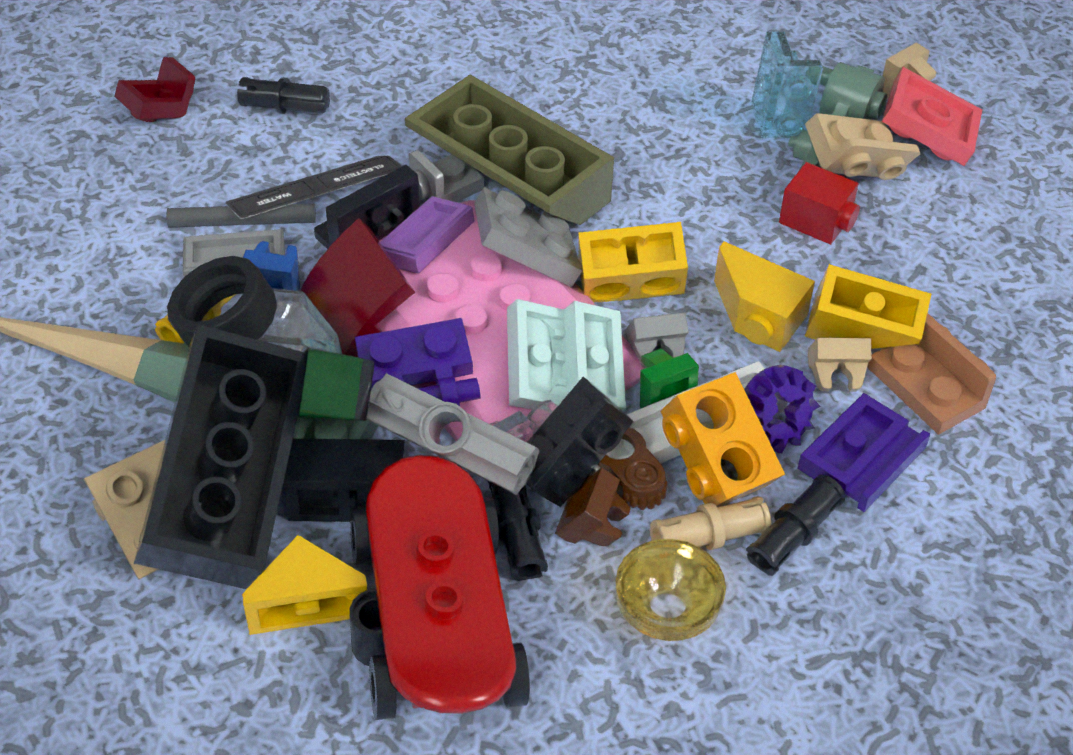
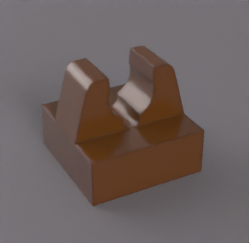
(589, 508)

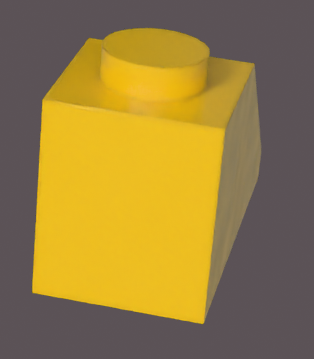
(761, 297)
(867, 307)

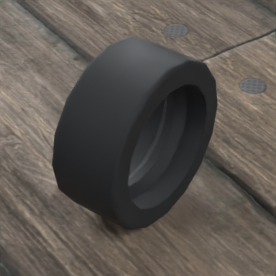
(215, 282)

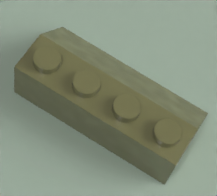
(518, 149)

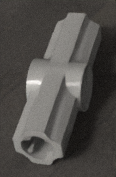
(480, 448)

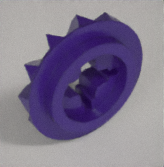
(787, 385)

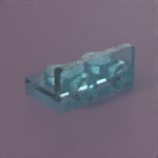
(784, 89)

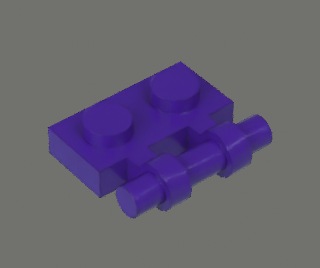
(422, 356)

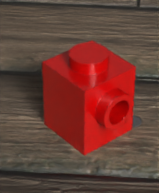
(819, 203)

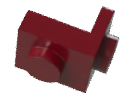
(161, 97)

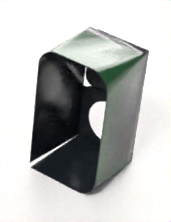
(336, 386)

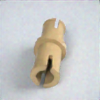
(714, 525)

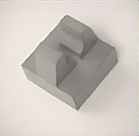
(661, 330)

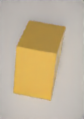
(301, 590)

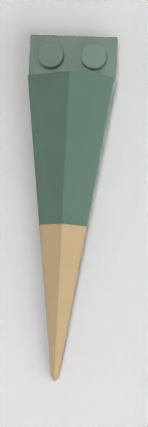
(150, 365)

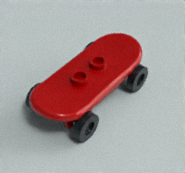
(437, 591)

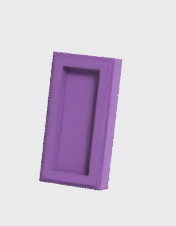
(427, 233)

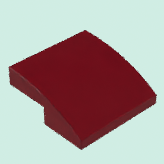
(356, 285)

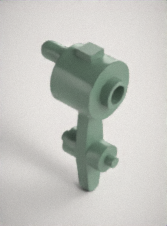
(848, 93)

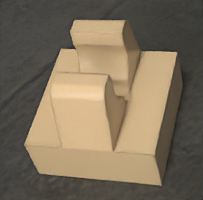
(912, 58)
(846, 354)

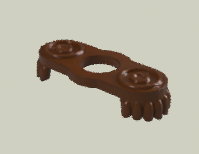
(639, 474)

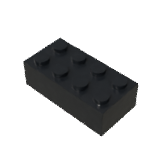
(224, 459)

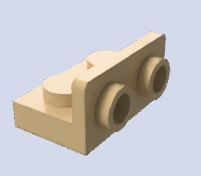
(858, 147)

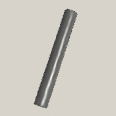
(226, 217)

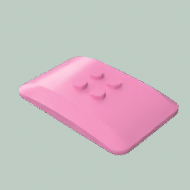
(478, 287)

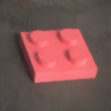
(932, 117)

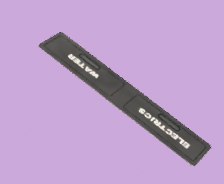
(312, 186)

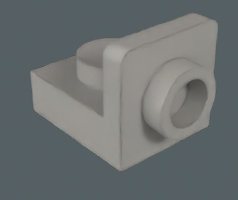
(445, 178)

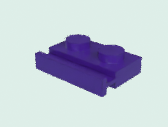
(864, 450)

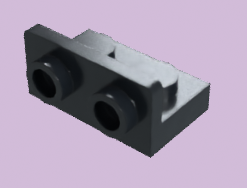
(379, 205)
(575, 441)

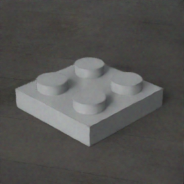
(527, 236)

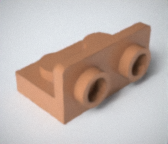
(936, 377)

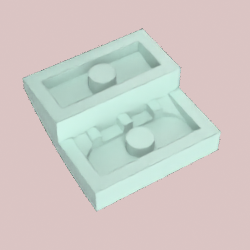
(558, 347)

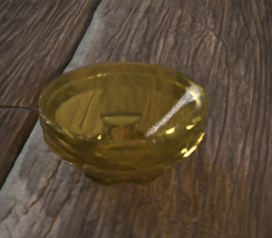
(673, 569)

